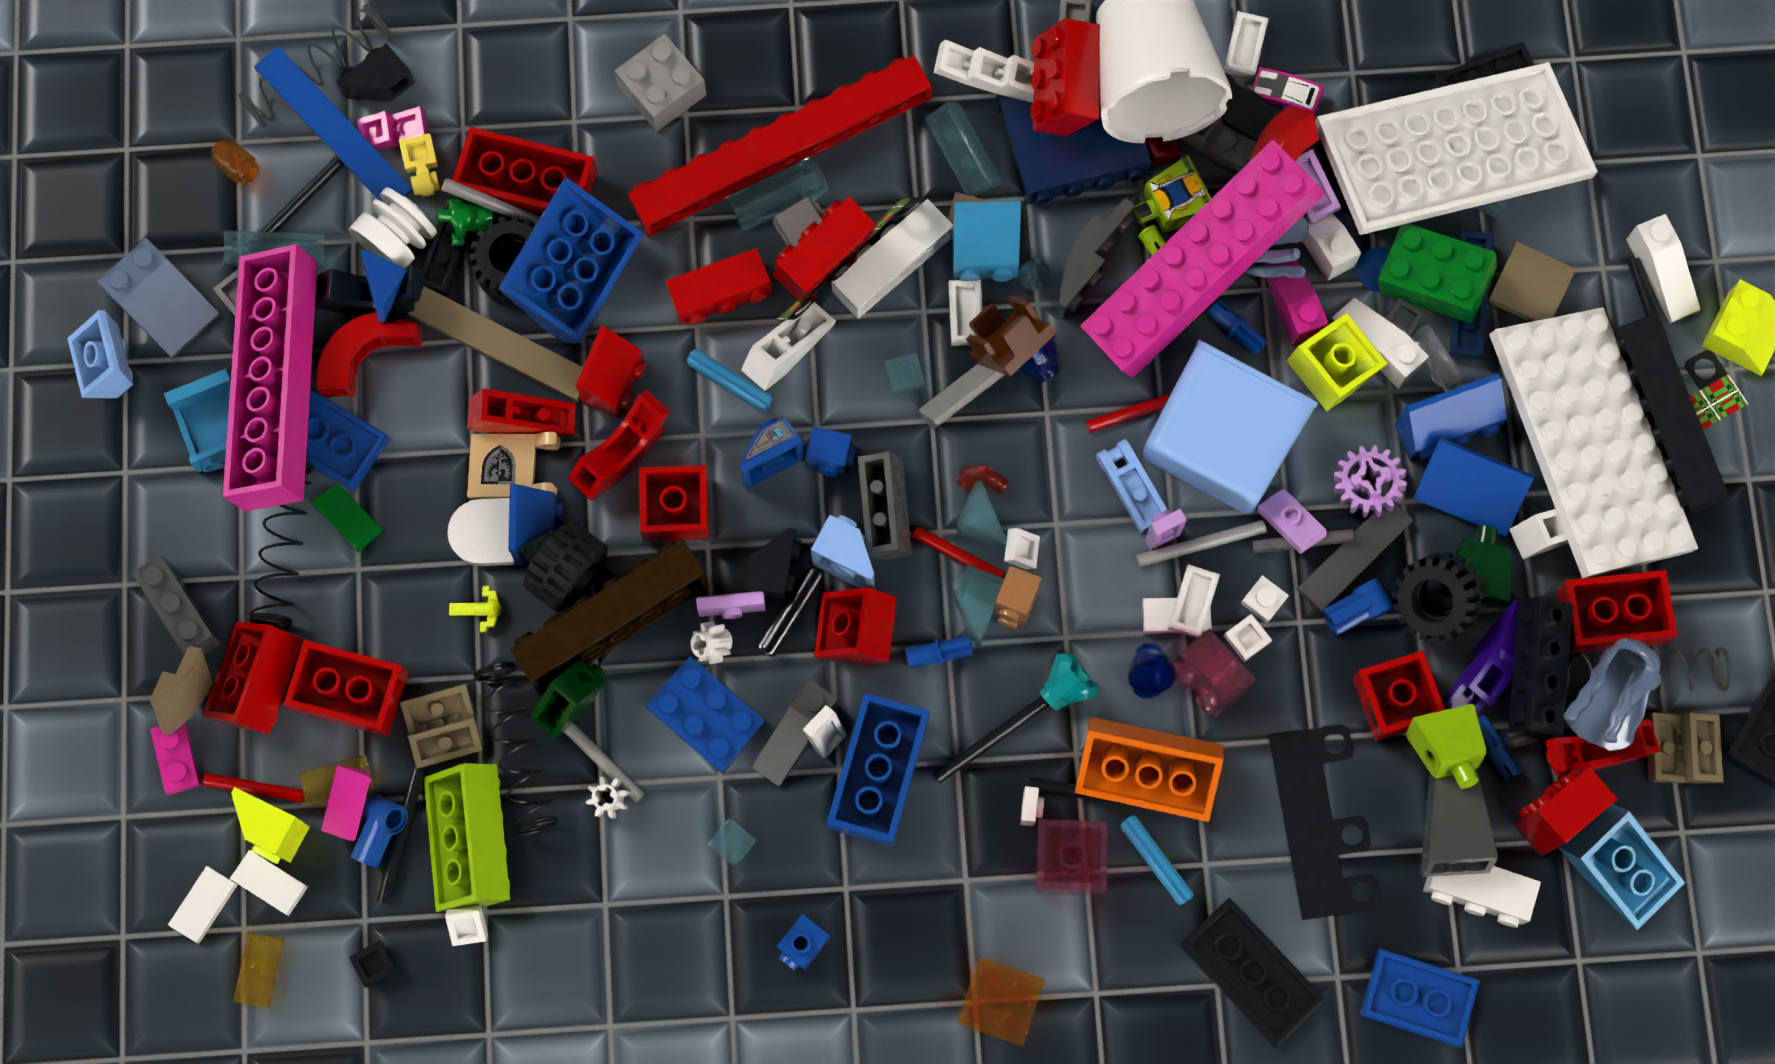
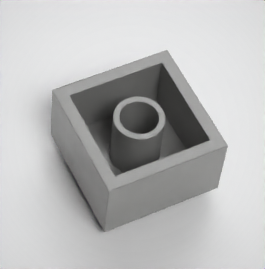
(660, 82)

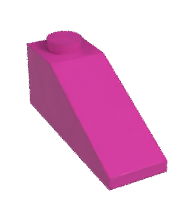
(1297, 305)

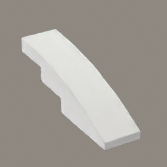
(986, 70)

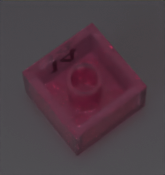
(1212, 674)
(1071, 857)

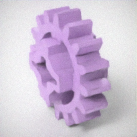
(1381, 476)

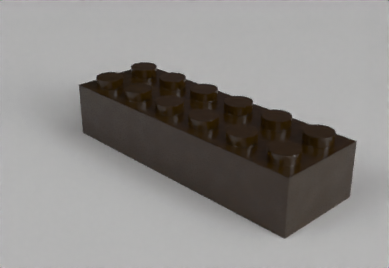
(611, 615)

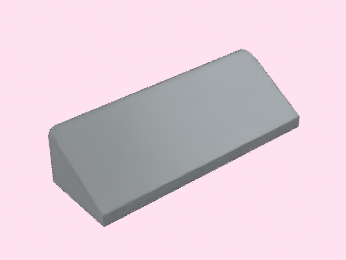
(958, 395)

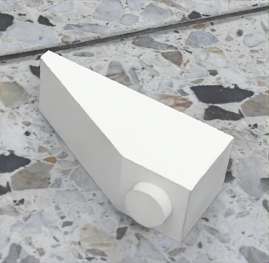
(1331, 246)
(1665, 267)
(1393, 344)
(786, 345)
(1539, 534)

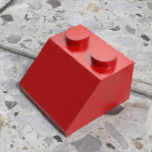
(610, 373)
(855, 626)

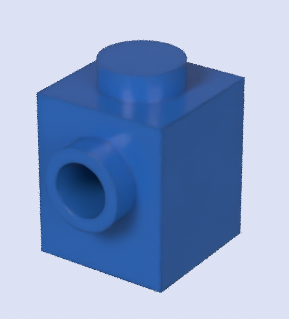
(830, 452)
(802, 944)

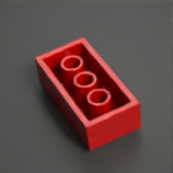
(520, 169)

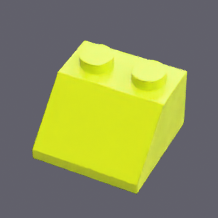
(1744, 328)
(1336, 361)
(270, 829)

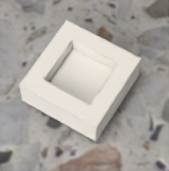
(1022, 548)
(1264, 599)
(1247, 638)
(1031, 806)
(466, 925)

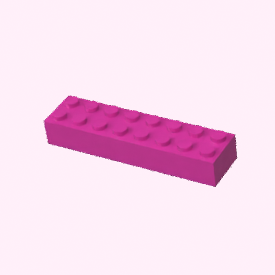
(1202, 259)
(270, 379)

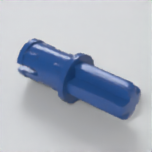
(1236, 326)
(939, 651)
(1497, 750)

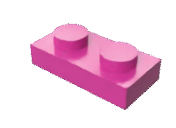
(176, 760)

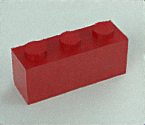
(719, 287)

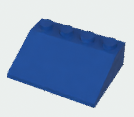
(570, 262)

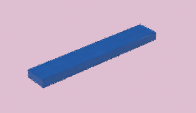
(330, 124)

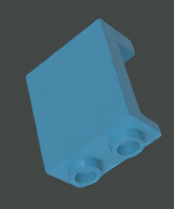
(203, 418)

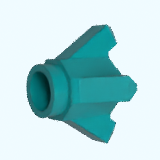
(1068, 683)

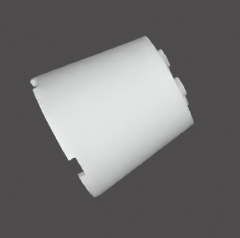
(1157, 70)

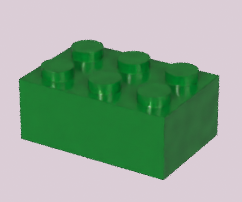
(1437, 272)

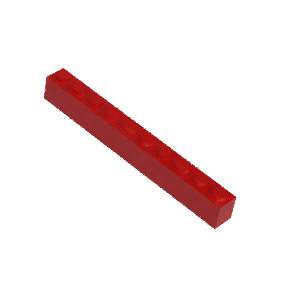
(780, 144)

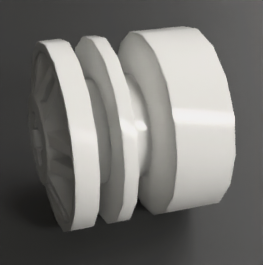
(397, 225)

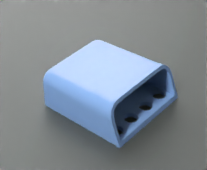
(1227, 428)

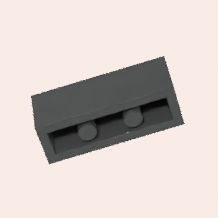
(884, 506)
(175, 605)

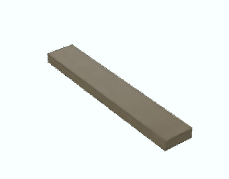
(498, 343)

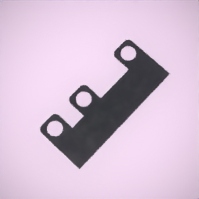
(1310, 831)

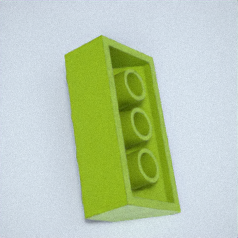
(466, 836)

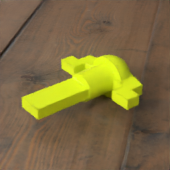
(491, 609)

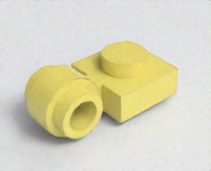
(419, 157)

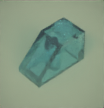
(976, 600)

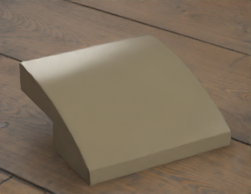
(1531, 284)
(181, 693)
(441, 725)
(1688, 748)

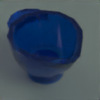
(1042, 363)
(1151, 671)

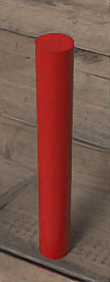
(1127, 413)
(955, 552)
(254, 787)

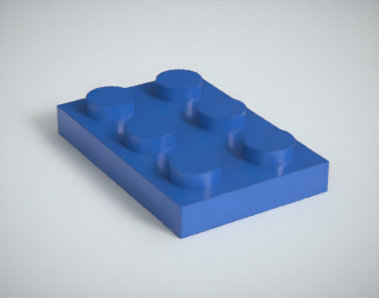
(705, 714)

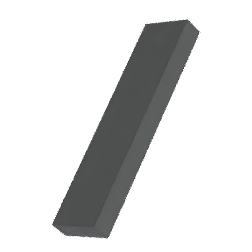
(1353, 557)

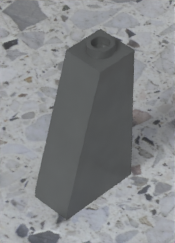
(1456, 830)

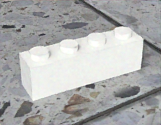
(892, 258)

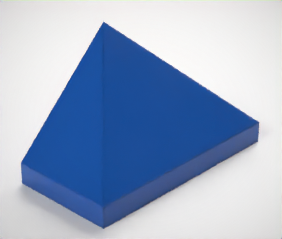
(383, 281)

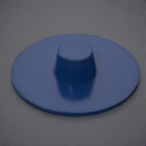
(1370, 267)

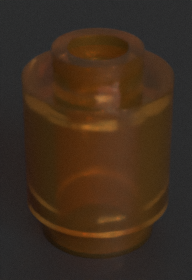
(234, 161)

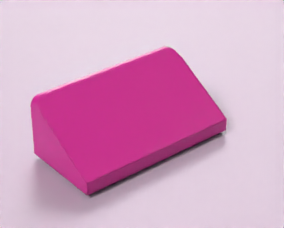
(346, 802)

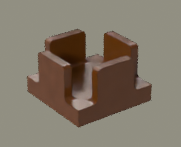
(1009, 342)

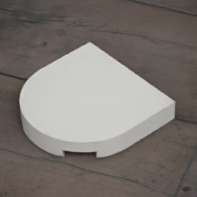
(481, 532)

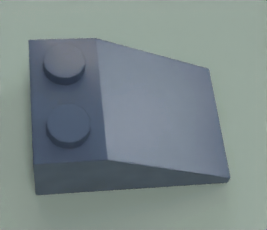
(158, 298)

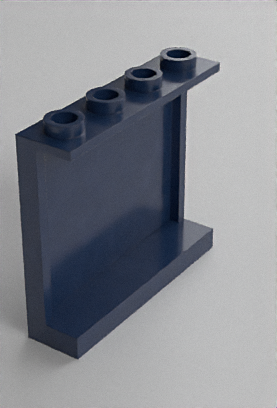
(1070, 164)

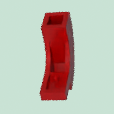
(1292, 130)
(352, 343)
(623, 450)
(1573, 752)

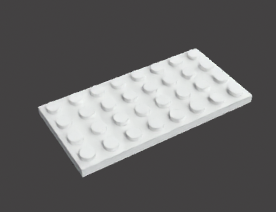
(1454, 148)
(1592, 442)

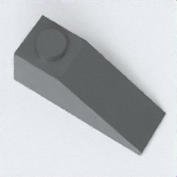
(789, 740)

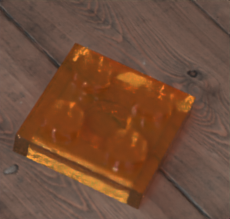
(1000, 1001)

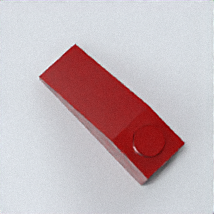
(519, 414)

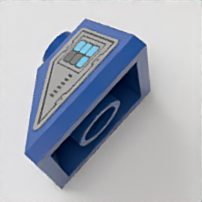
(770, 452)
(532, 520)

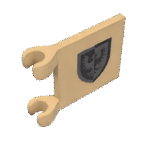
(506, 460)

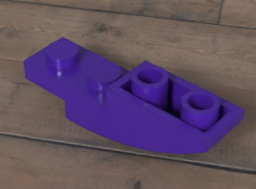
(1491, 668)

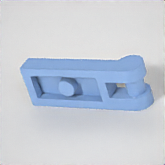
(1132, 484)

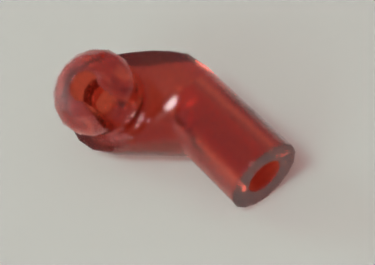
(989, 477)

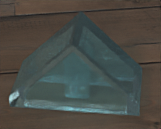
(980, 521)

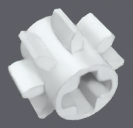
(711, 642)
(599, 801)

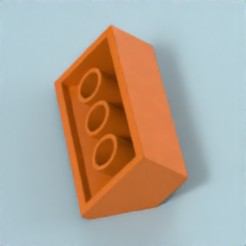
(1149, 769)

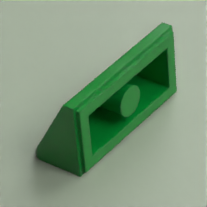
(347, 517)

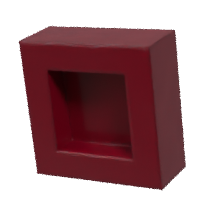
(1162, 152)

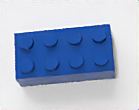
(878, 770)

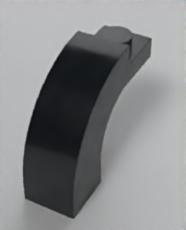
(351, 295)

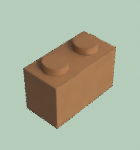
(1016, 598)

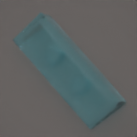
(963, 149)
(777, 193)

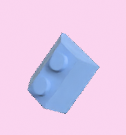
(100, 358)
(843, 552)

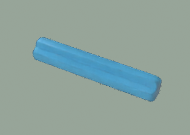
(729, 380)
(1156, 860)

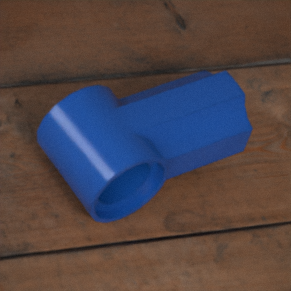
(1364, 604)
(382, 821)

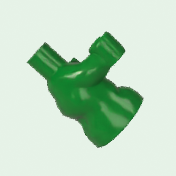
(464, 218)

